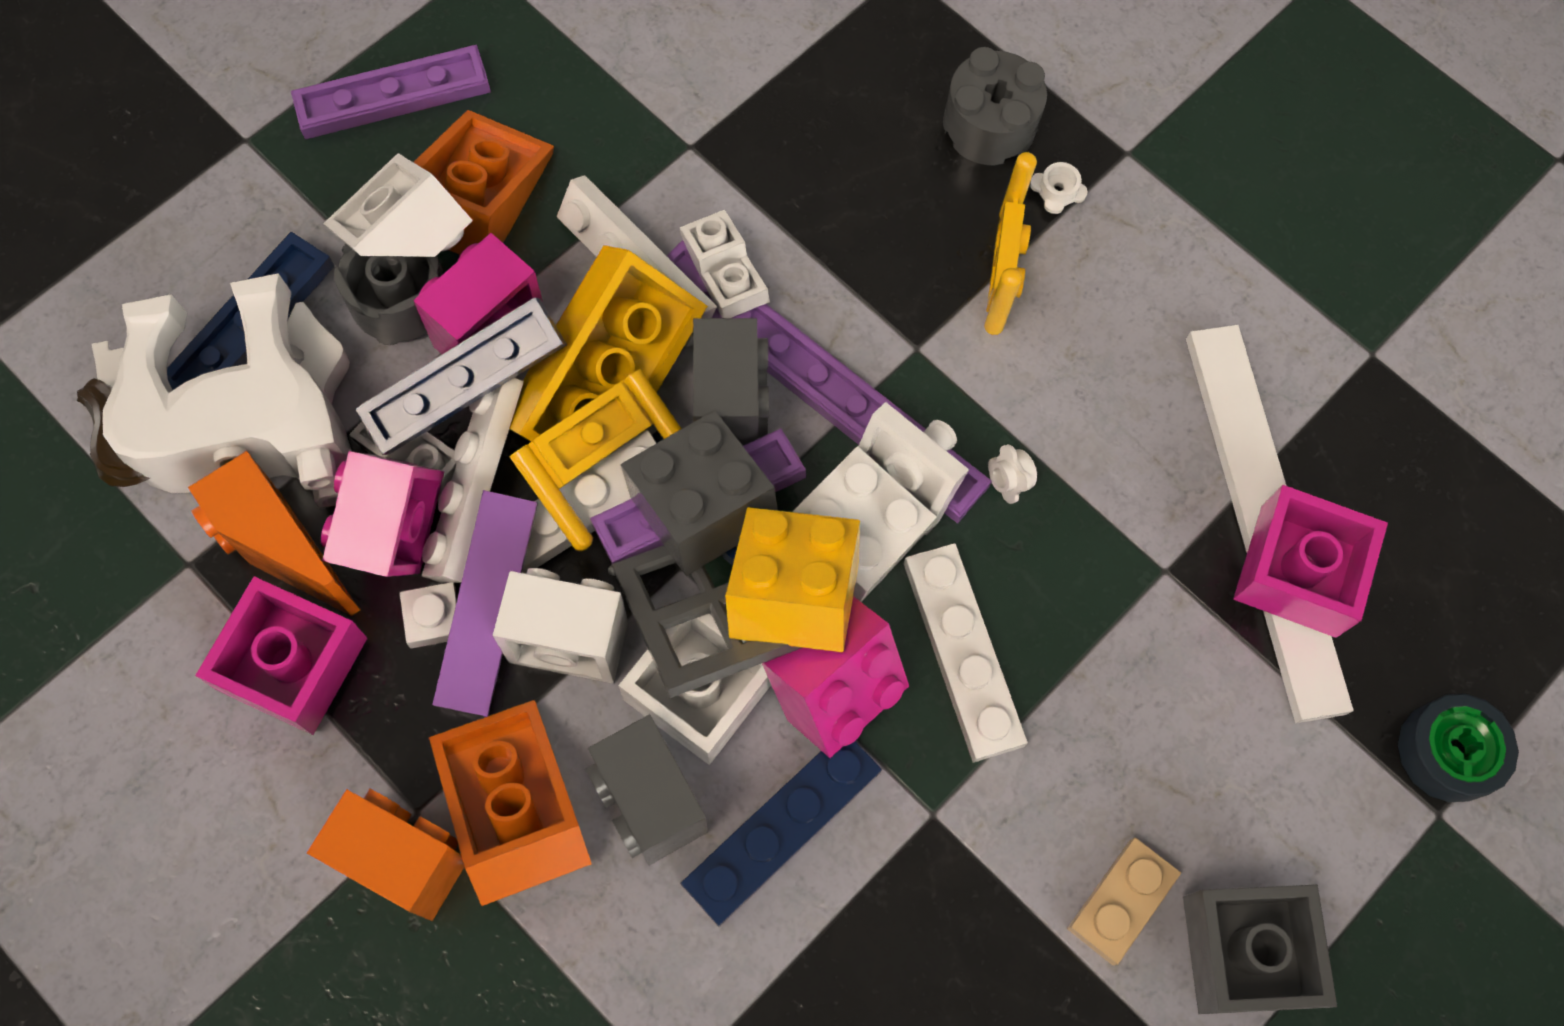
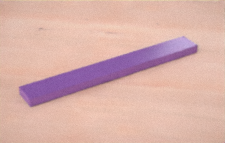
(828, 383)

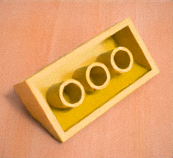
(615, 324)

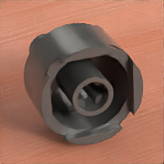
(994, 106)
(382, 292)

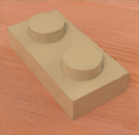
(1124, 901)

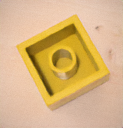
(793, 579)

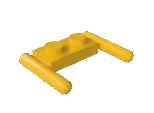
(1011, 240)
(587, 439)

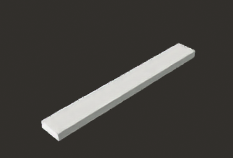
(1252, 476)

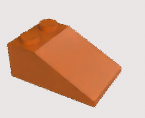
(486, 172)
(253, 518)
(508, 803)

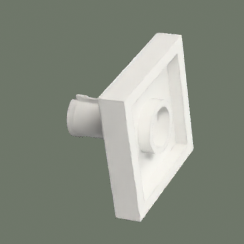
(915, 457)

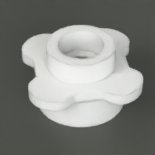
(1060, 175)
(1012, 473)

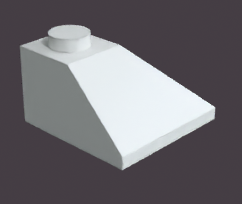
(400, 214)

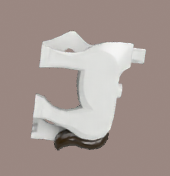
(261, 407)

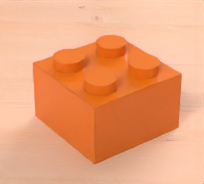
(384, 853)

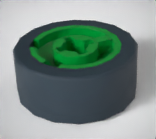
(1443, 768)

